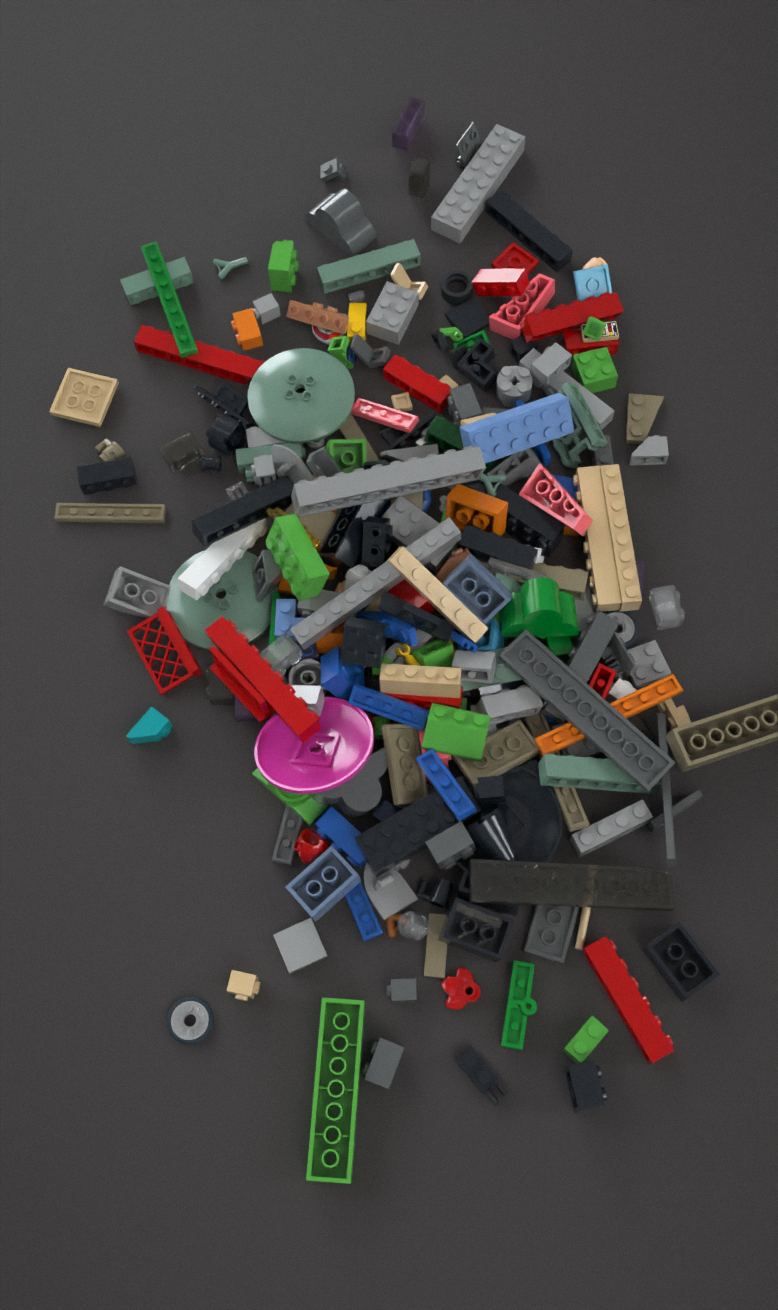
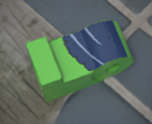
(343, 351)

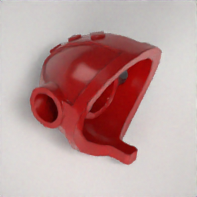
(310, 846)

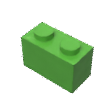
(585, 1040)

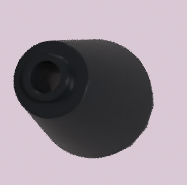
(493, 835)

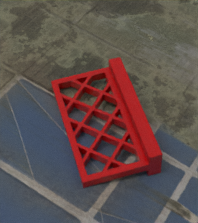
(178, 641)
(239, 686)

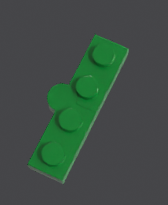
(518, 1005)

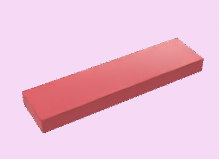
(384, 415)

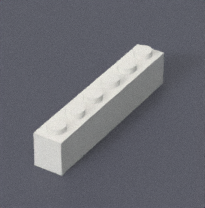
(218, 559)

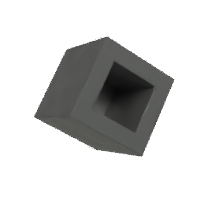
(402, 990)

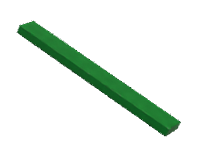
(169, 299)

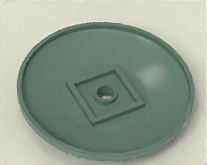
(304, 415)
(238, 605)

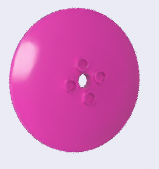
(292, 766)

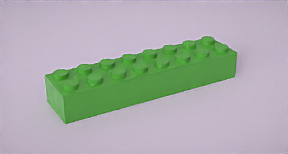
(336, 1091)

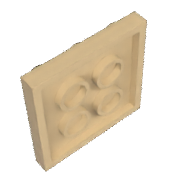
(84, 397)

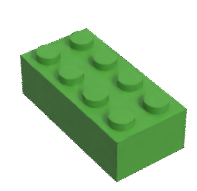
(297, 557)

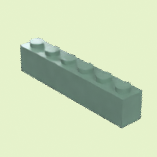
(368, 266)
(587, 774)

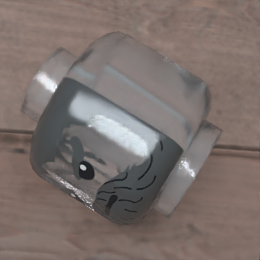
(413, 925)

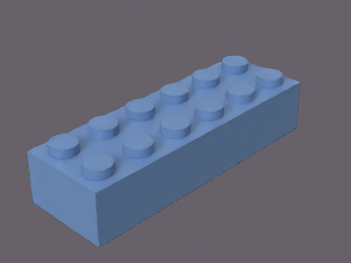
(520, 427)

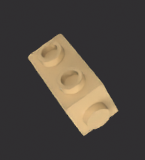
(401, 278)

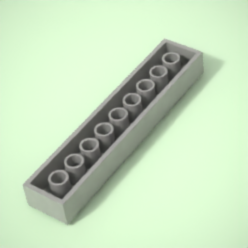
(387, 481)

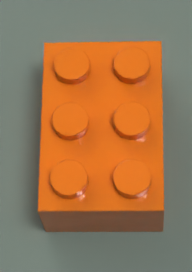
(476, 509)

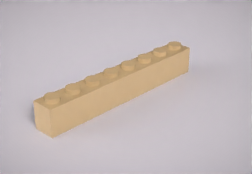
(621, 538)
(598, 540)

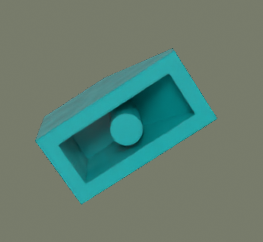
(150, 728)

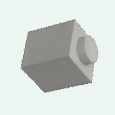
(266, 308)

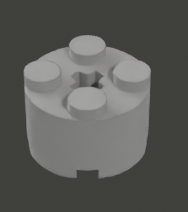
(513, 384)
(306, 671)

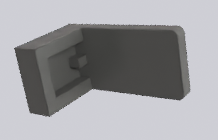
(371, 357)

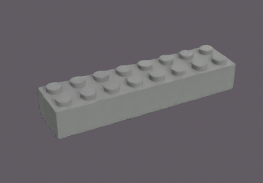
(477, 183)

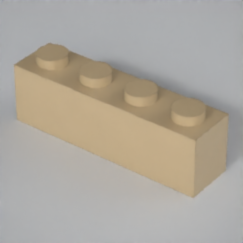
(420, 680)

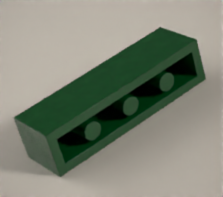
(447, 437)

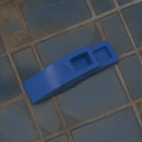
(396, 628)

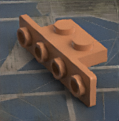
(318, 316)

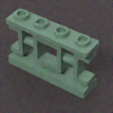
(585, 423)

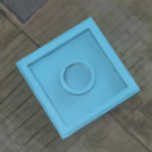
(592, 282)

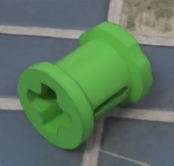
(379, 722)

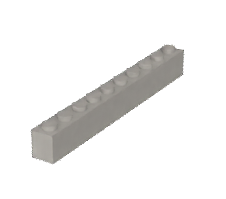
(372, 586)

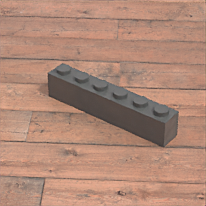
(586, 653)

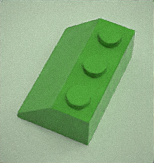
(456, 732)

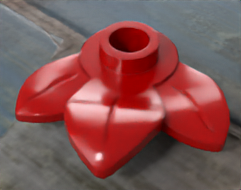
(457, 989)

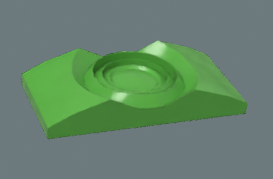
(301, 804)

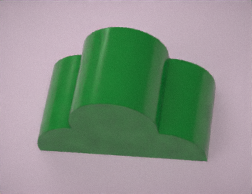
(540, 611)

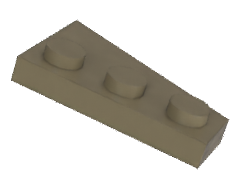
(640, 416)

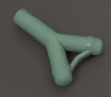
(228, 266)
(487, 480)

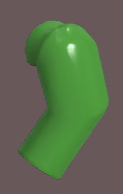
(454, 333)

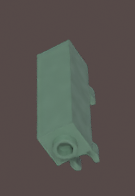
(246, 456)

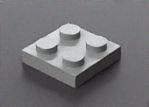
(649, 664)

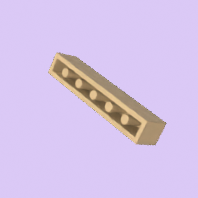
(437, 594)

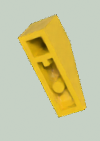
(357, 321)

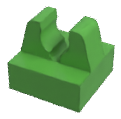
(594, 328)

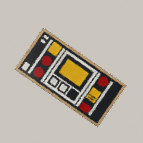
(610, 333)

